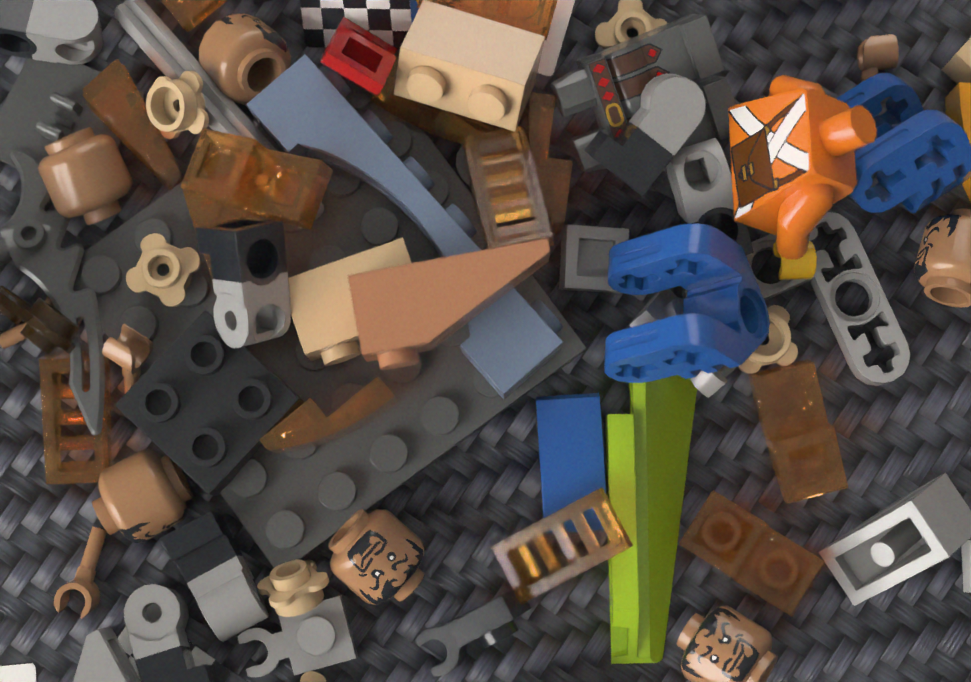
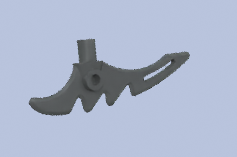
(34, 244)

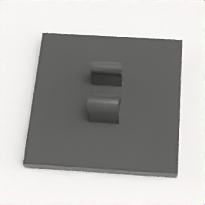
(46, 107)

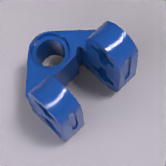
(914, 149)
(721, 315)

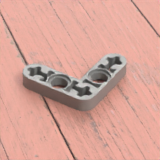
(853, 350)

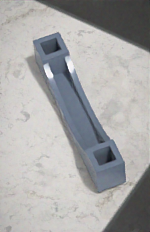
(312, 119)

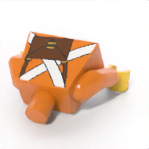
(793, 164)

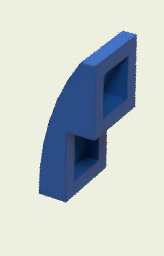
(570, 452)

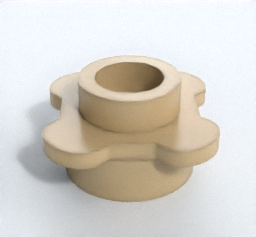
(629, 15)
(177, 105)
(181, 265)
(779, 348)
(294, 587)

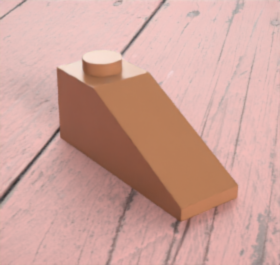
(427, 301)

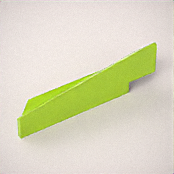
(646, 488)

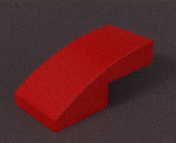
(359, 56)

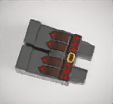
(617, 76)

